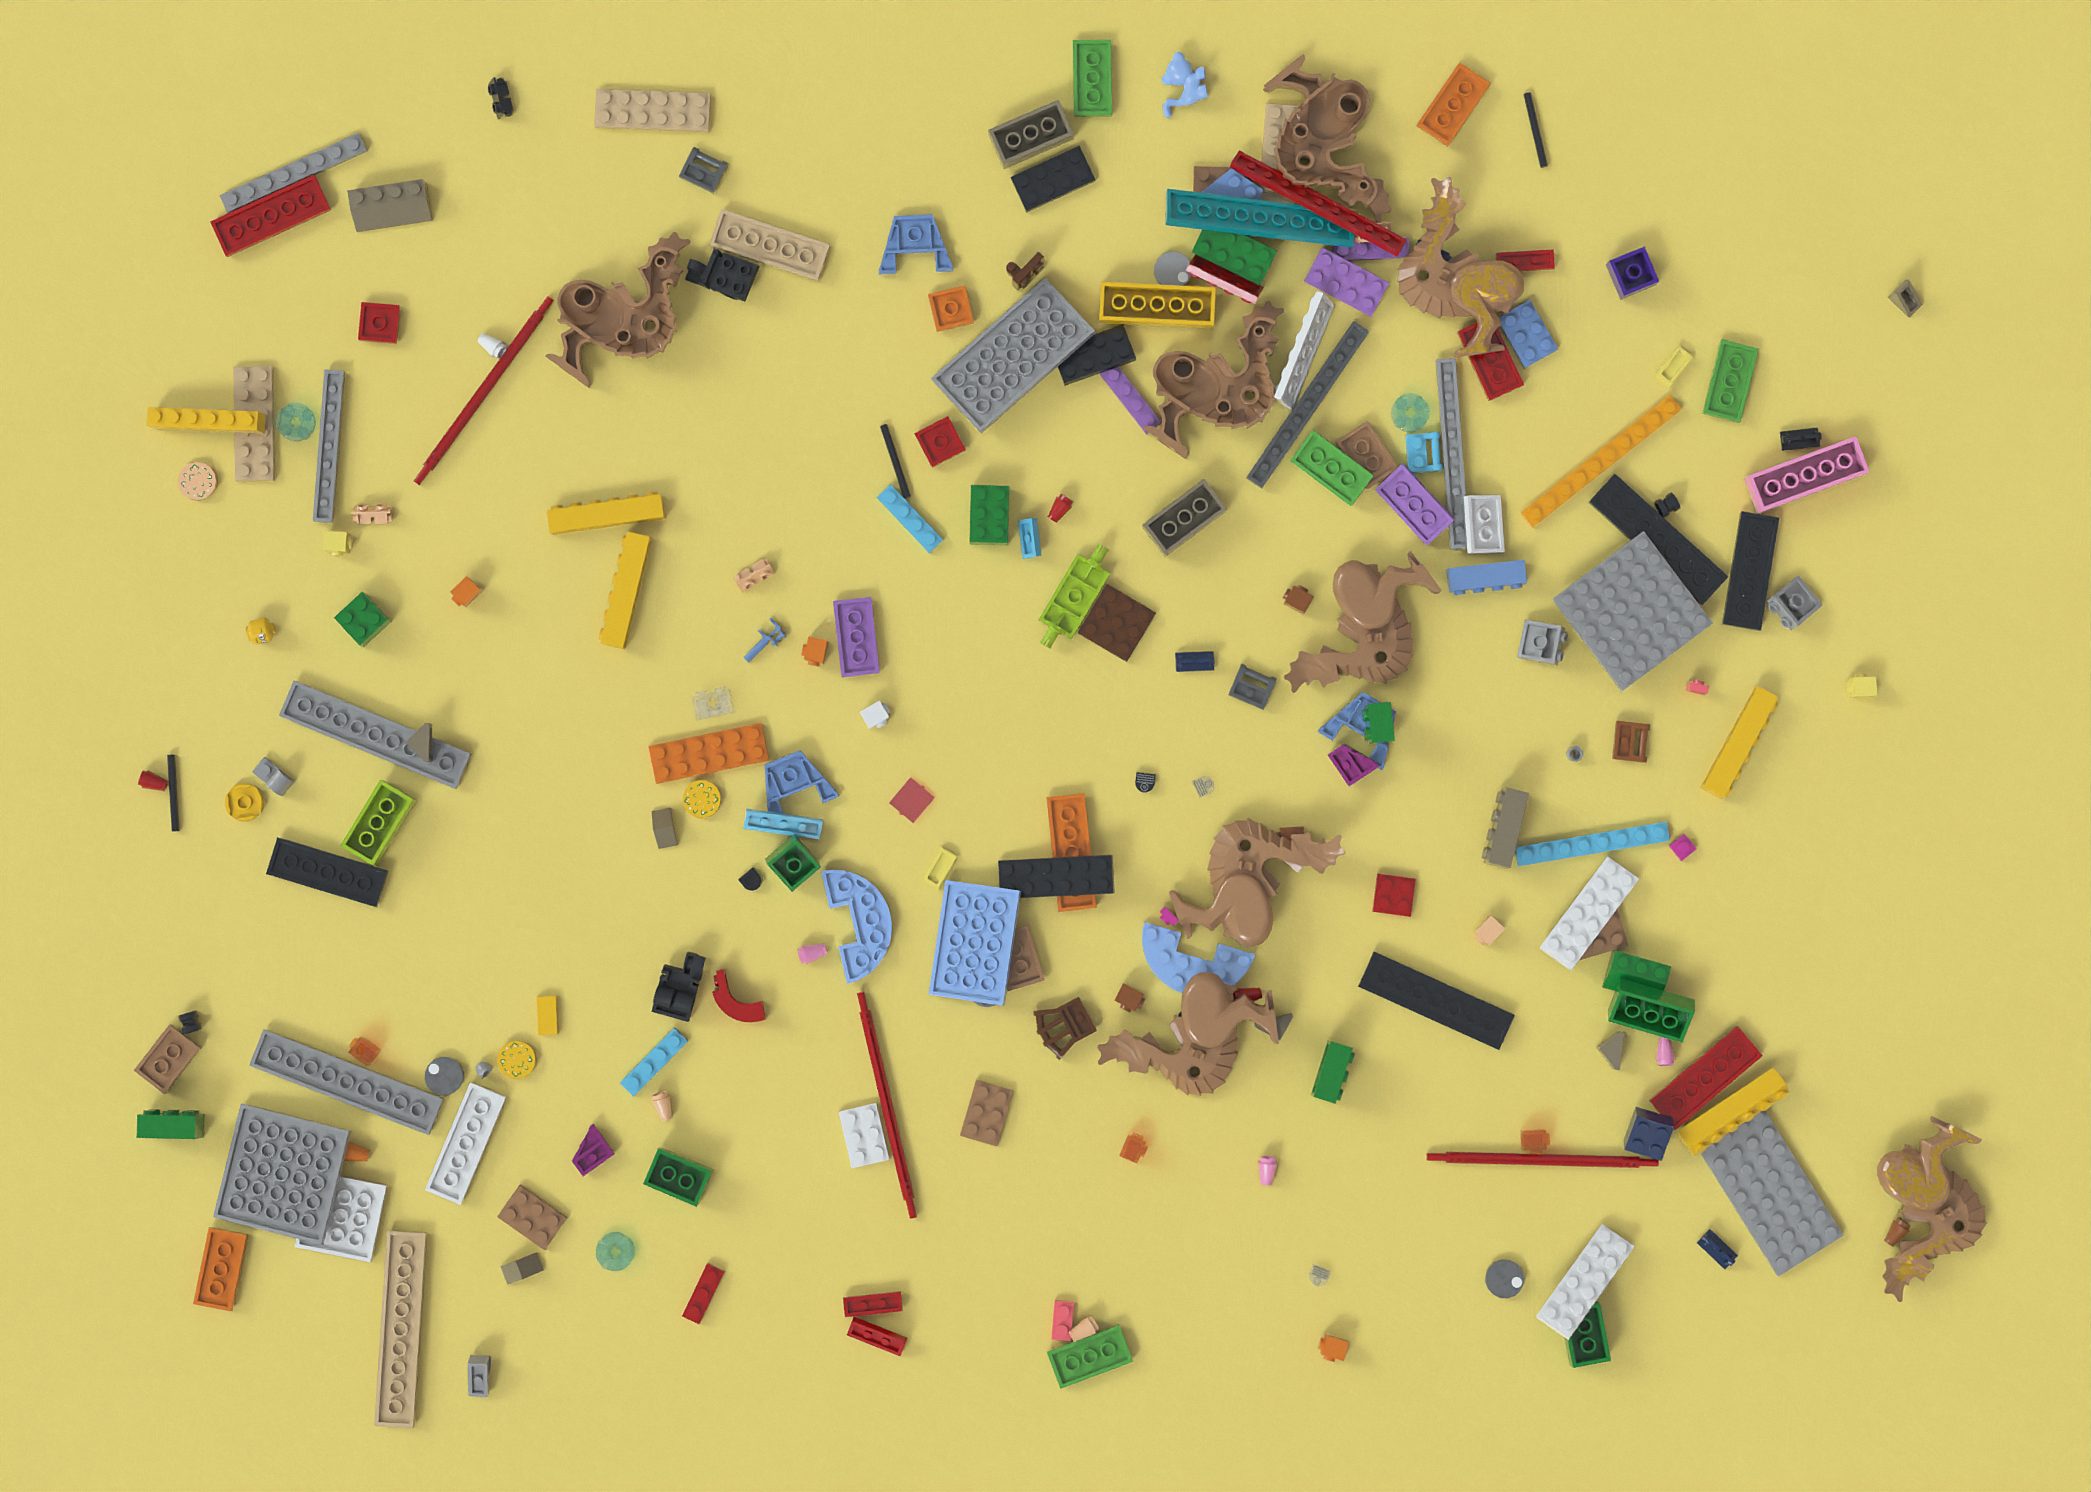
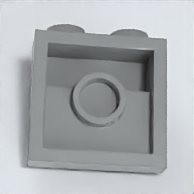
(1794, 603)
(1542, 642)

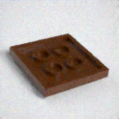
(1116, 623)

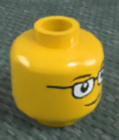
(260, 631)

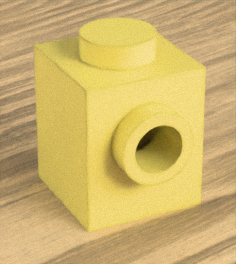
(337, 542)
(1862, 686)

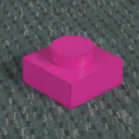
(1682, 847)
(1168, 917)

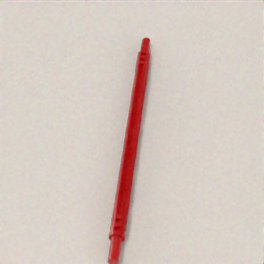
(483, 390)
(887, 1105)
(1542, 1159)

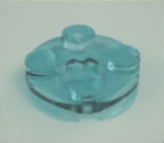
(1403, 404)
(287, 429)
(606, 1244)

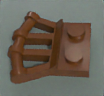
(1076, 1020)

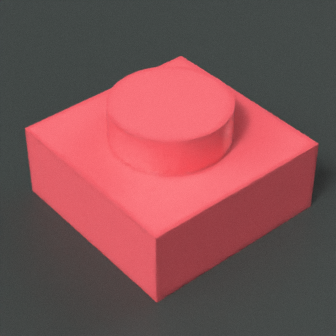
(1697, 687)

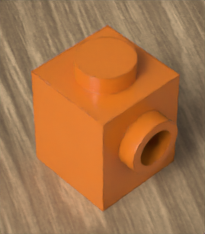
(465, 592)
(815, 651)
(1333, 1348)

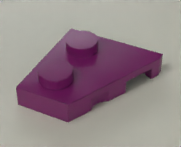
(1352, 764)
(592, 1151)

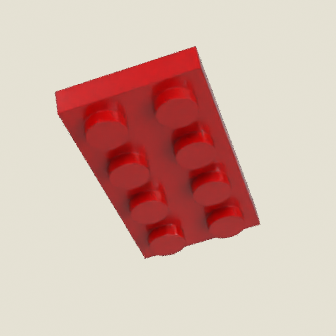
(1229, 281)
(1494, 369)

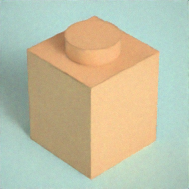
(1488, 931)

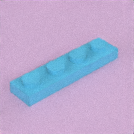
(909, 518)
(782, 823)
(653, 1062)

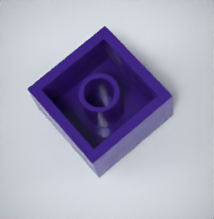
(1632, 273)

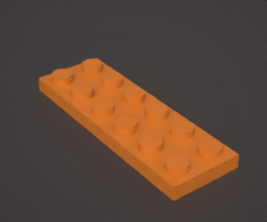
(708, 753)
(1070, 839)

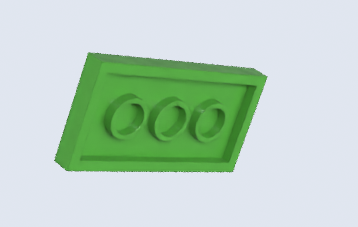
(1092, 78)
(1730, 381)
(1332, 468)
(1089, 1356)

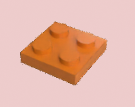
(950, 308)

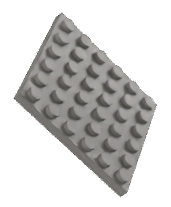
(1632, 611)
(282, 1174)

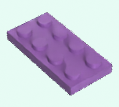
(1346, 281)
(1415, 504)
(856, 637)

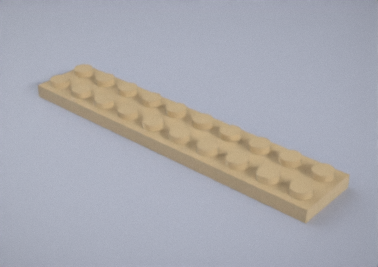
(400, 1329)

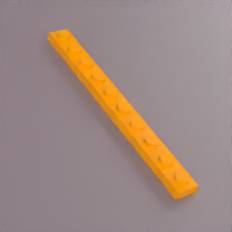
(1601, 461)

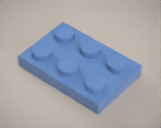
(1527, 334)

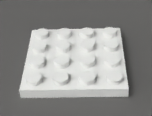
(352, 1221)

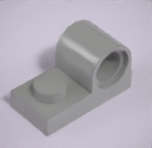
(273, 777)
(478, 1375)

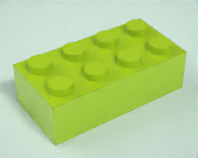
(378, 822)

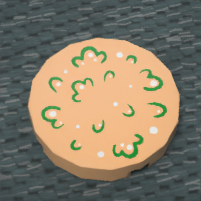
(197, 481)

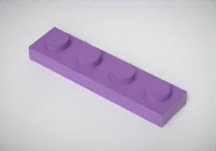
(1367, 251)
(1130, 398)

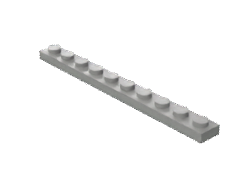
(1452, 450)

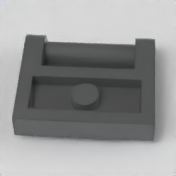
(700, 175)
(1249, 692)

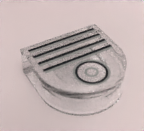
(1203, 786)
(1318, 1275)

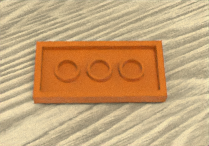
(1453, 104)
(220, 1269)

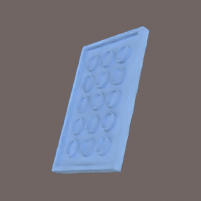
(974, 942)

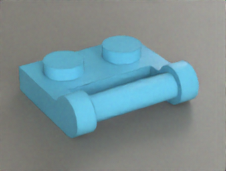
(1417, 452)

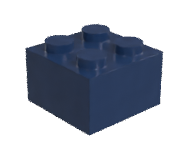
(1648, 1133)

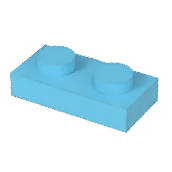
(1029, 538)

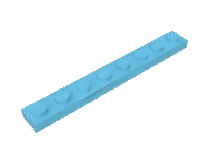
(1592, 844)

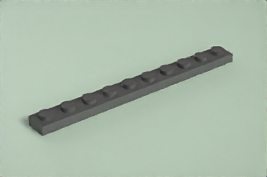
(1307, 404)

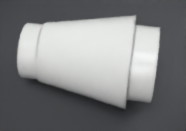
(492, 345)

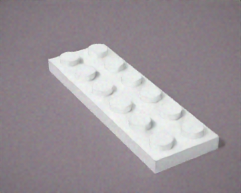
(1304, 350)
(1589, 913)
(465, 1143)
(1585, 1282)

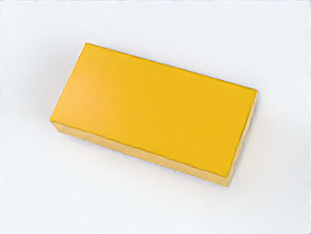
(547, 1015)

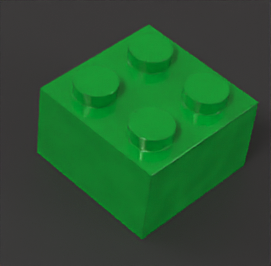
(362, 619)
(1378, 723)
(793, 862)

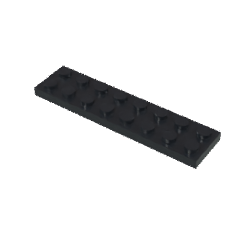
(1634, 515)
(1436, 1000)

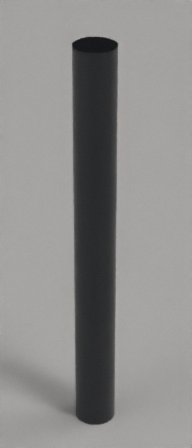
(1535, 130)
(895, 461)
(173, 793)

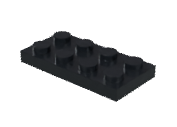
(1053, 179)
(1097, 355)

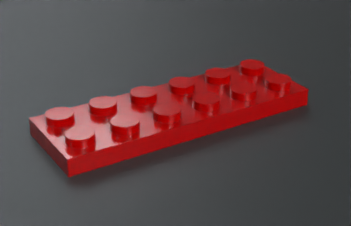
(270, 215)
(1706, 1077)

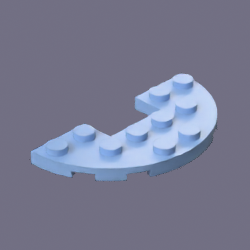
(869, 917)
(1177, 968)

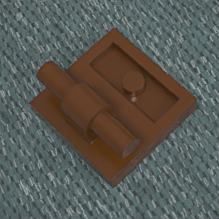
(1022, 277)

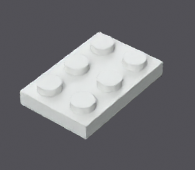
(1484, 524)
(864, 1135)

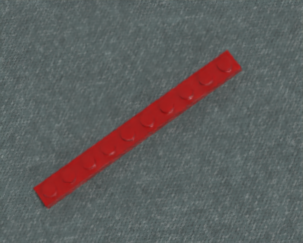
(1318, 203)

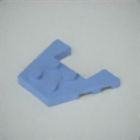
(1234, 185)
(914, 235)
(1352, 717)
(792, 775)

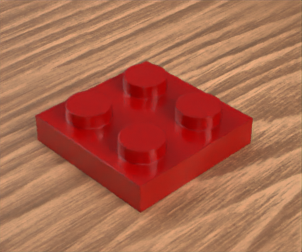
(379, 323)
(940, 442)
(1393, 895)

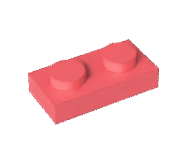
(1062, 1320)

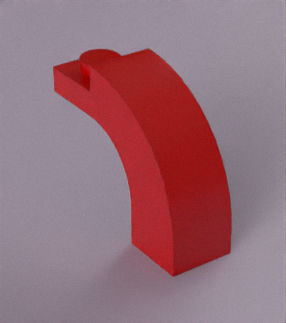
(730, 1006)

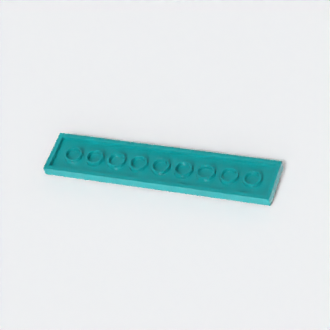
(1252, 218)

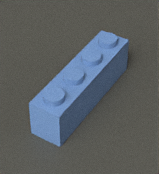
(1486, 576)

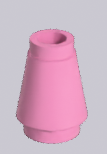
(811, 952)
(1665, 1053)
(1267, 1169)

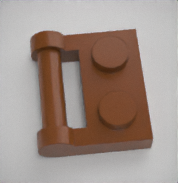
(1624, 741)

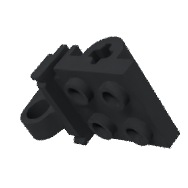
(724, 274)
(677, 988)

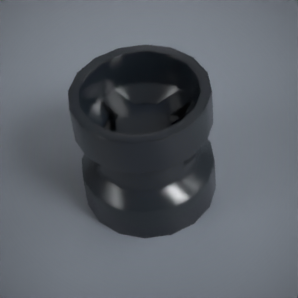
(1667, 505)
(190, 1022)

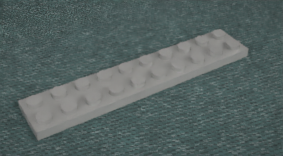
(371, 734)
(346, 1082)

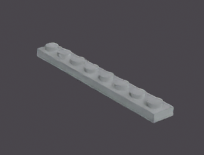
(294, 172)
(328, 446)

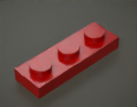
(1529, 260)
(703, 1293)
(872, 1304)
(877, 1336)

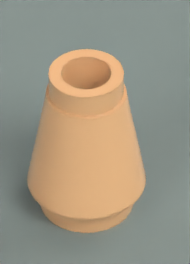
(662, 1105)
(1084, 1329)

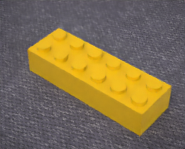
(1157, 305)

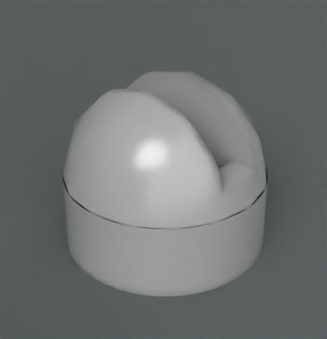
(1577, 754)
(483, 1069)

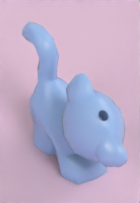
(1180, 73)

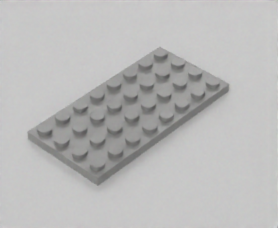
(1013, 355)
(1771, 1193)

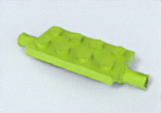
(1074, 596)

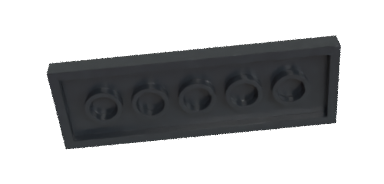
(1750, 571)
(327, 872)
(1058, 876)

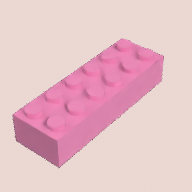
(1806, 475)

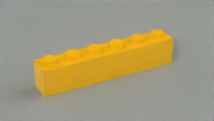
(206, 420)
(605, 514)
(625, 590)
(1739, 742)
(1733, 1112)

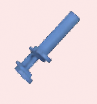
(764, 641)

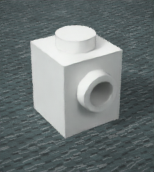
(876, 715)

